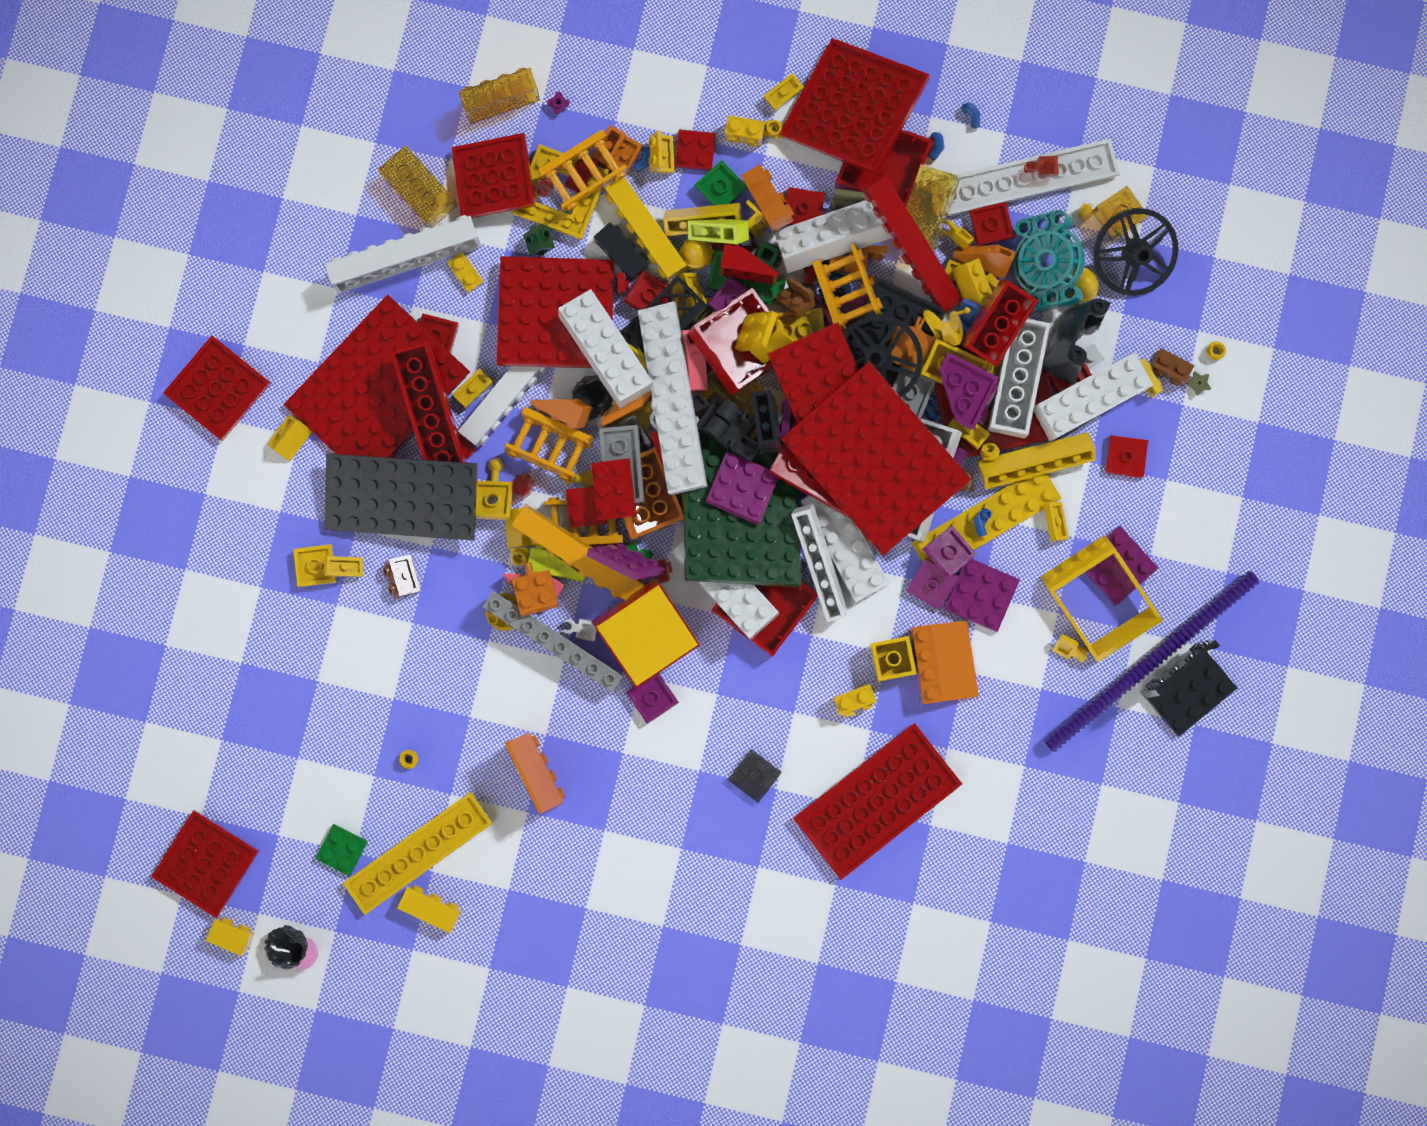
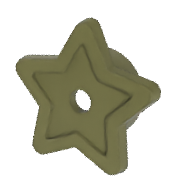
(1194, 383)

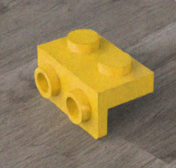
(661, 153)

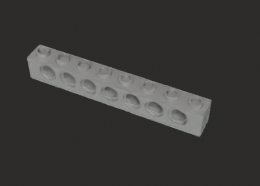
(553, 641)

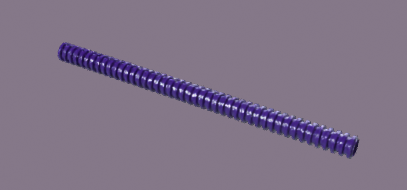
(1152, 660)

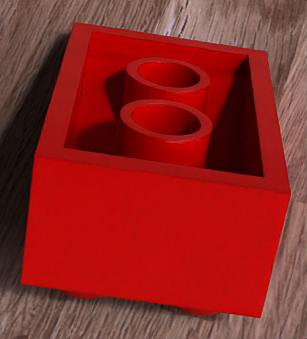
(743, 265)

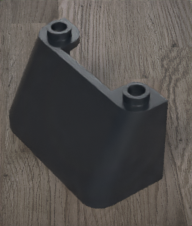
(1063, 357)

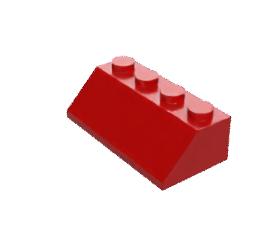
(999, 322)

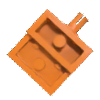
(621, 147)
(905, 347)
(535, 591)

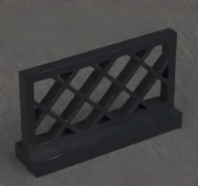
(688, 319)

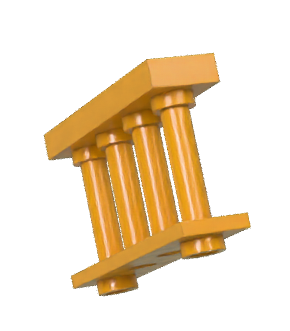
(566, 160)
(828, 288)
(547, 426)
(594, 537)

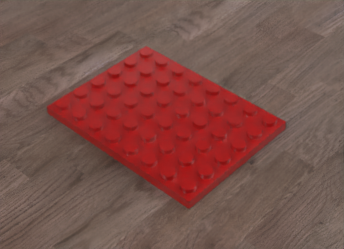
(355, 393)
(876, 458)

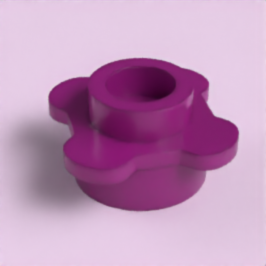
(553, 103)

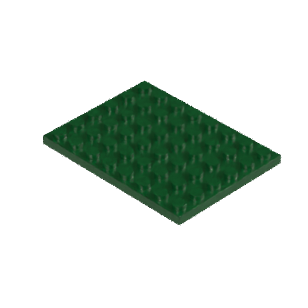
(733, 549)

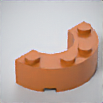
(767, 198)

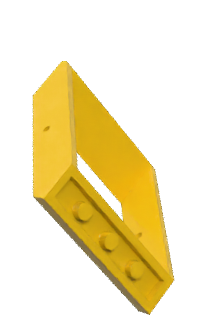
(1080, 563)

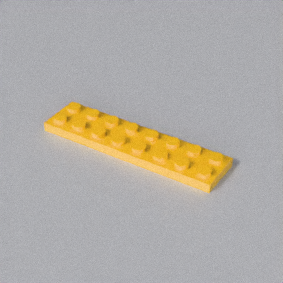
(1007, 507)
(417, 853)

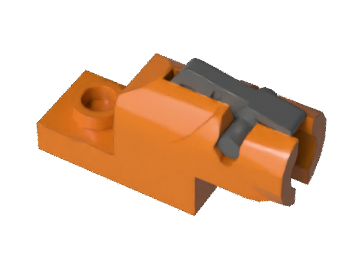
(876, 252)

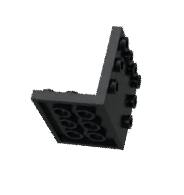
(1189, 688)

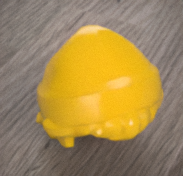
(696, 254)
(1088, 284)

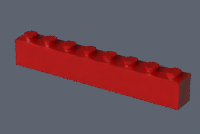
(910, 241)

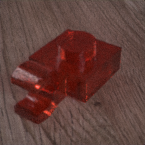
(1046, 166)

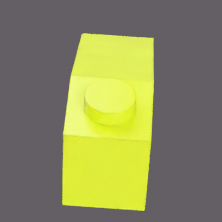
(719, 231)
(543, 561)

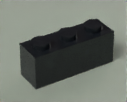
(621, 251)
(767, 421)

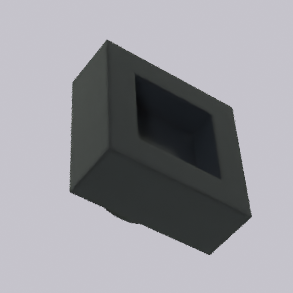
(751, 244)
(700, 403)

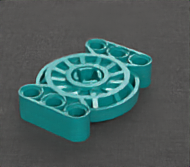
(1065, 266)

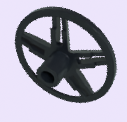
(1136, 252)
(881, 356)

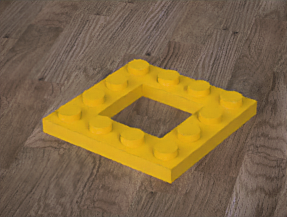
(571, 225)

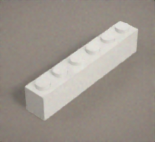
(499, 403)
(820, 563)

